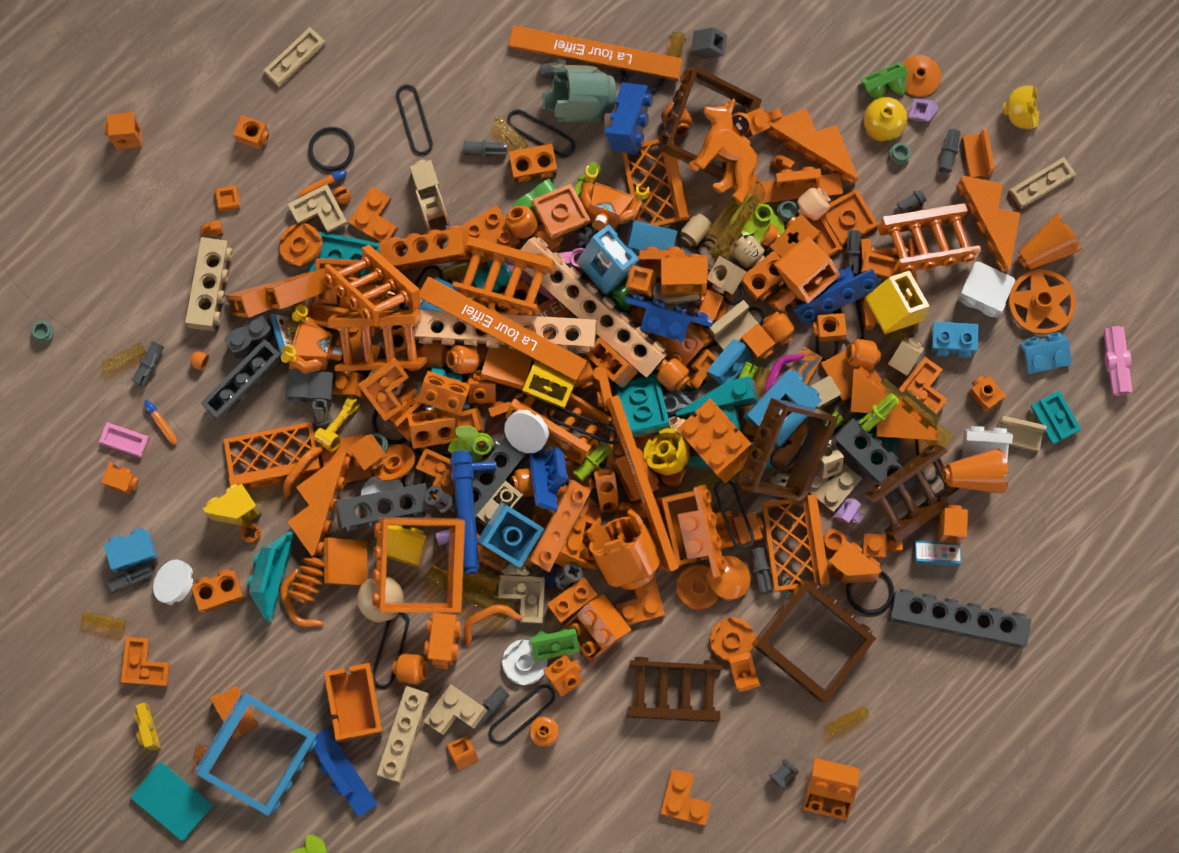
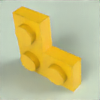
(147, 735)

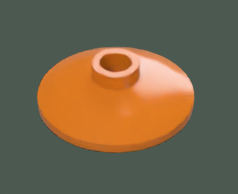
(922, 85)
(397, 463)

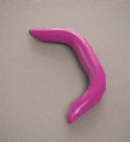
(779, 364)

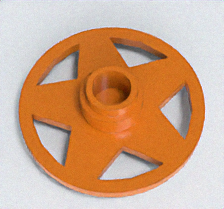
(1042, 301)

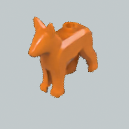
(729, 148)

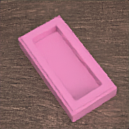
(124, 440)

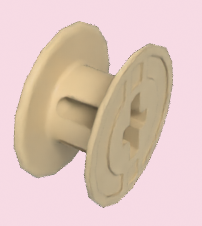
(432, 207)

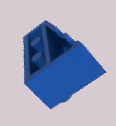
(630, 118)

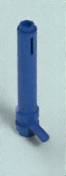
(462, 476)

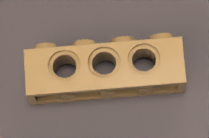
(209, 250)
(403, 734)

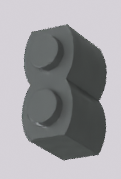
(244, 339)
(309, 386)

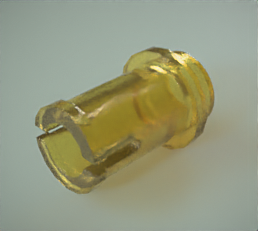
(676, 46)
(454, 272)
(761, 381)

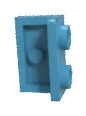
(1046, 353)

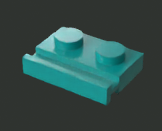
(1057, 416)

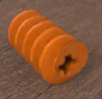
(307, 581)

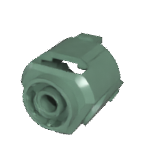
(580, 94)

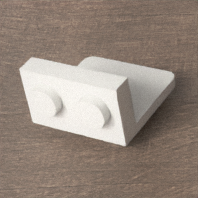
(986, 290)
(979, 440)

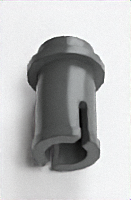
(545, 68)
(912, 202)
(322, 417)

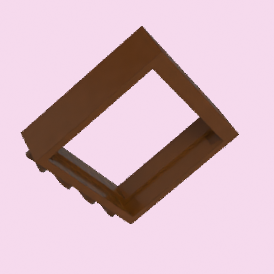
(680, 99)
(808, 458)
(787, 666)

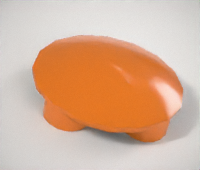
(733, 583)

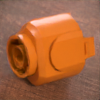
(624, 551)

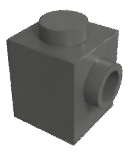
(709, 43)

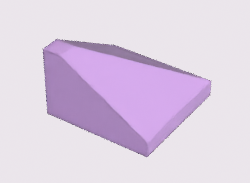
(922, 110)

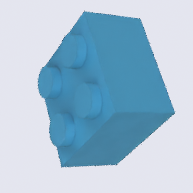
(510, 534)

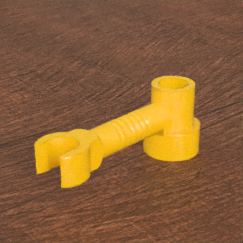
(328, 437)

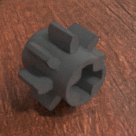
(585, 234)

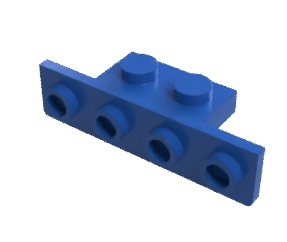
(838, 294)
(665, 319)
(548, 476)
(345, 777)

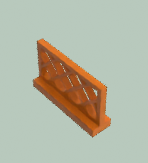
(675, 185)
(275, 475)
(815, 542)

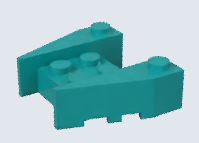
(728, 398)

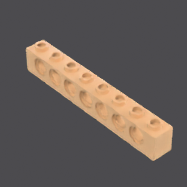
(604, 306)
(562, 326)

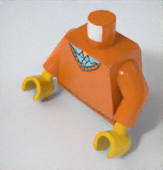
(608, 205)
(311, 345)

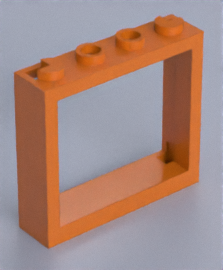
(455, 565)

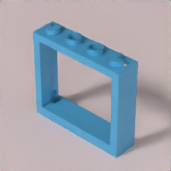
(224, 734)

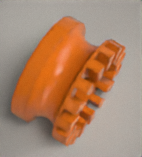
(252, 526)

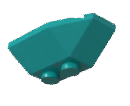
(270, 573)

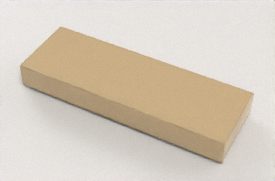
(294, 57)
(1042, 183)

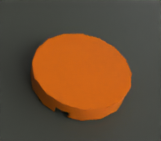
(300, 245)
(694, 589)
(731, 638)

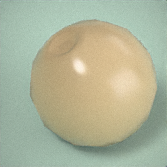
(364, 599)

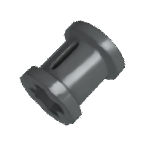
(433, 501)
(568, 576)
(783, 774)

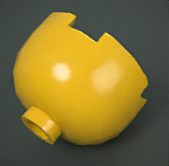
(1023, 107)
(885, 119)
(667, 452)

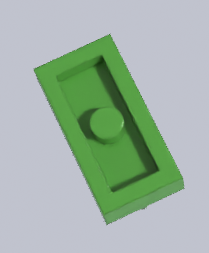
(893, 75)
(554, 644)

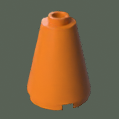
(1049, 244)
(979, 472)

